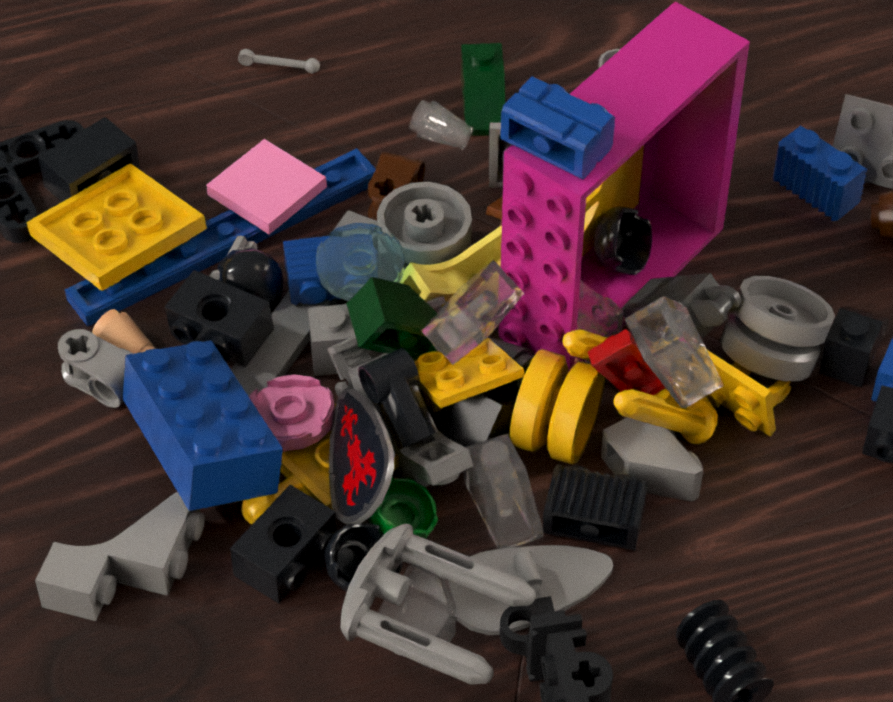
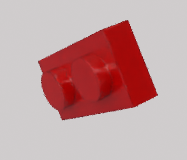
(623, 364)

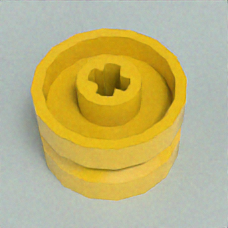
(556, 406)

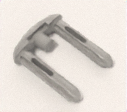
(378, 579)

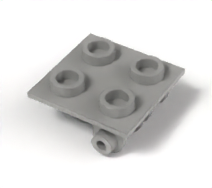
(867, 136)

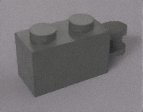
(700, 293)

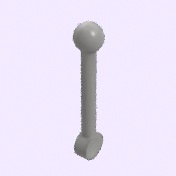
(247, 57)

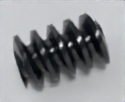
(721, 655)

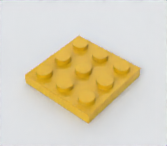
(116, 226)

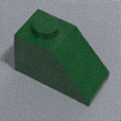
(482, 85)
(390, 318)

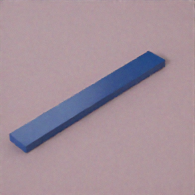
(344, 179)

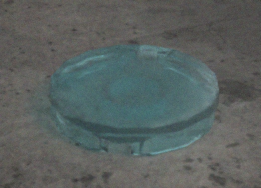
(356, 255)

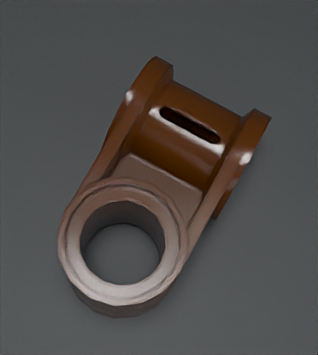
(391, 173)

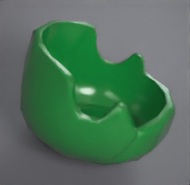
(406, 504)

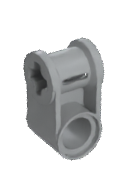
(93, 366)

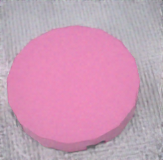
(295, 410)

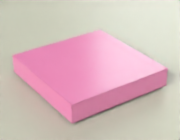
(266, 186)

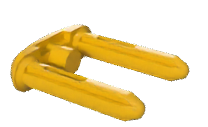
(694, 422)

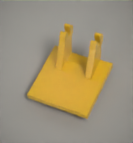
(473, 374)
(746, 397)

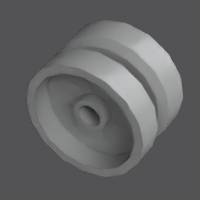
(427, 221)
(777, 328)

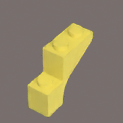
(449, 276)

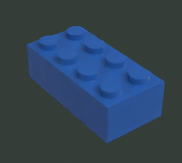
(201, 425)

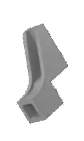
(142, 556)

